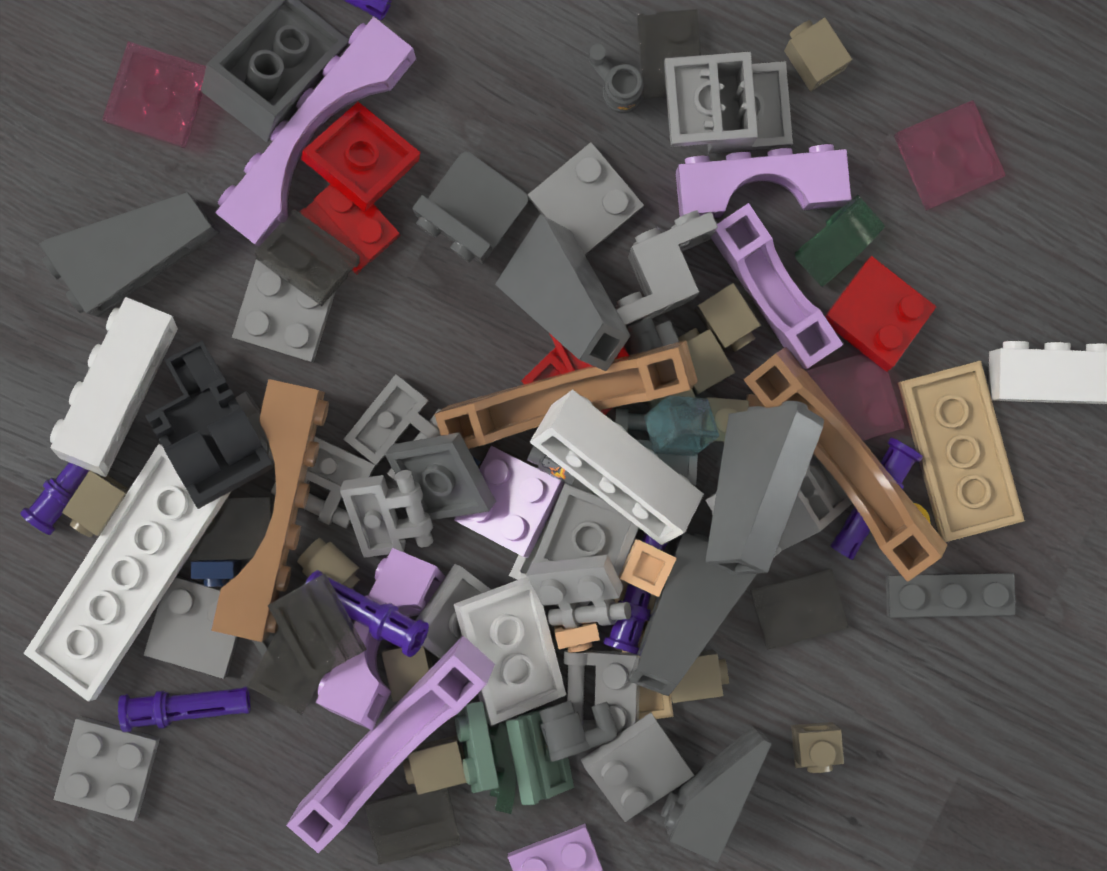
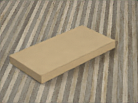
(961, 451)

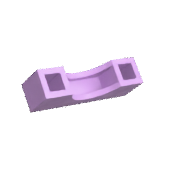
(814, 178)
(759, 269)
(355, 686)

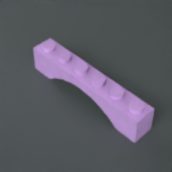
(367, 67)
(424, 708)

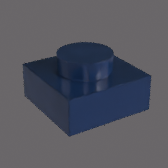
(216, 572)

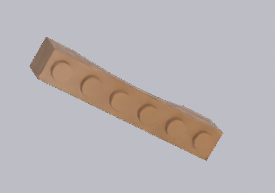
(523, 407)
(290, 423)
(886, 509)

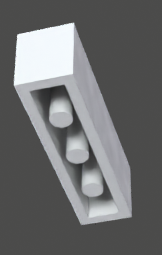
(1048, 374)
(113, 387)
(617, 467)

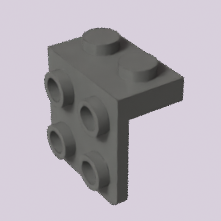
(471, 208)

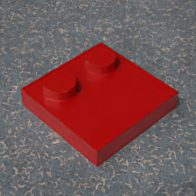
(360, 156)
(879, 313)

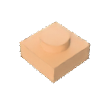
(647, 568)
(576, 638)

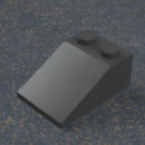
(272, 65)
(712, 800)

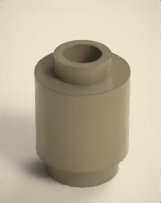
(329, 561)

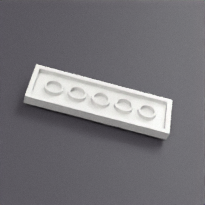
(121, 579)

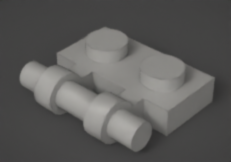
(388, 419)
(330, 471)
(374, 515)
(579, 581)

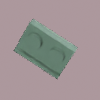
(479, 760)
(535, 772)

